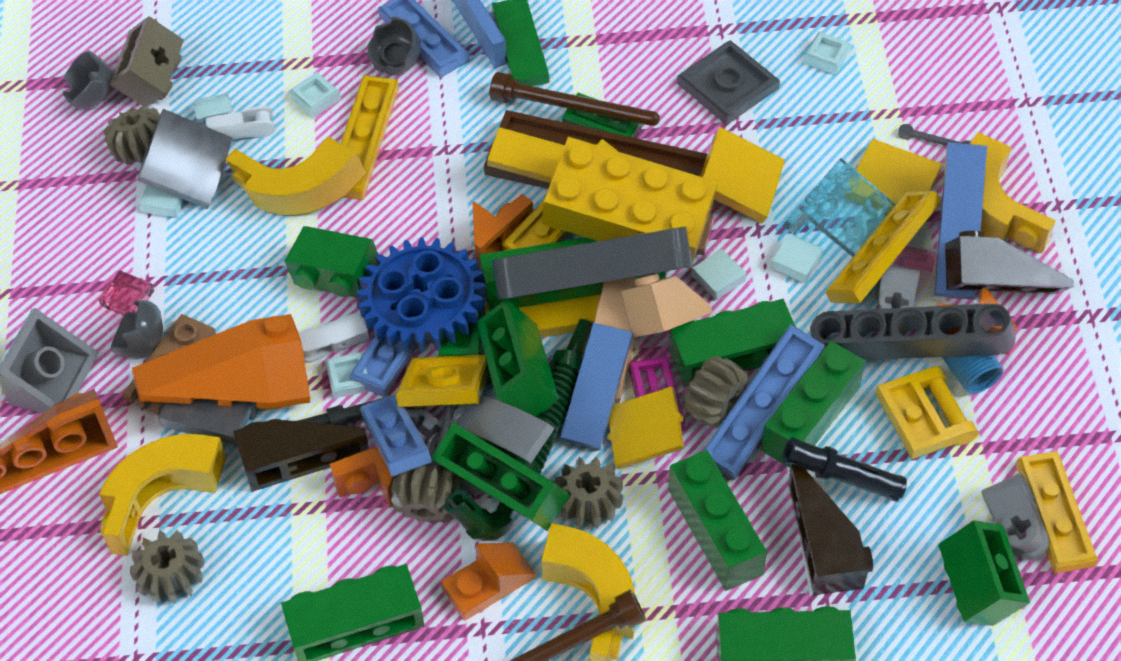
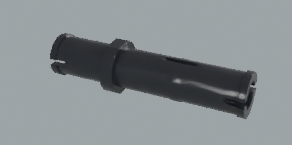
(829, 464)

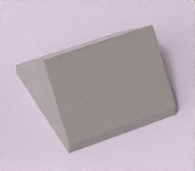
(44, 364)

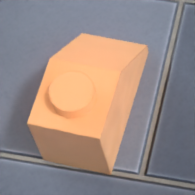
(661, 304)

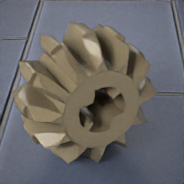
(131, 134)
(715, 390)
(603, 491)
(424, 492)
(183, 569)

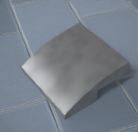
(185, 159)
(208, 418)

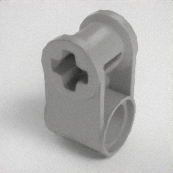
(897, 288)
(1016, 509)

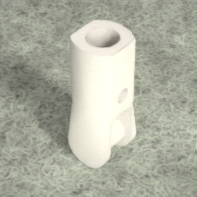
(244, 124)
(333, 337)

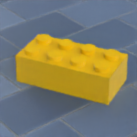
(620, 196)

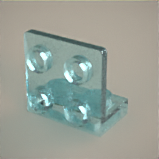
(842, 207)

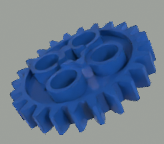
(421, 294)

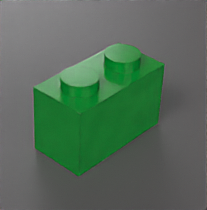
(330, 261)
(983, 573)

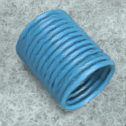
(975, 372)

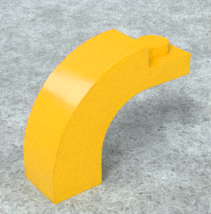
(303, 187)
(1000, 213)
(151, 471)
(593, 567)

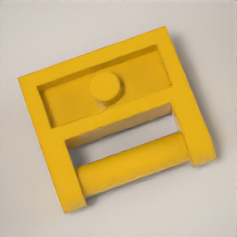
(916, 417)

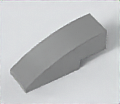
(506, 428)

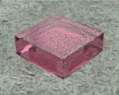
(916, 258)
(123, 291)

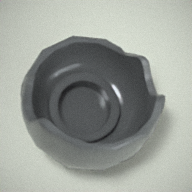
(394, 47)
(88, 80)
(139, 331)

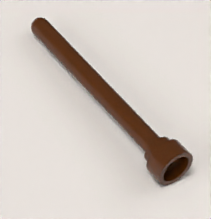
(506, 88)
(622, 613)

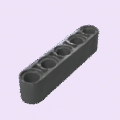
(592, 263)
(931, 338)

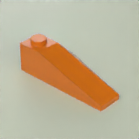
(245, 363)
(55, 441)

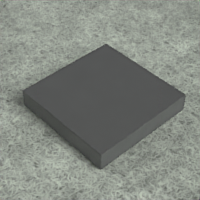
(728, 82)

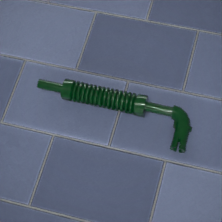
(565, 369)

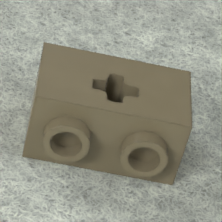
(147, 62)

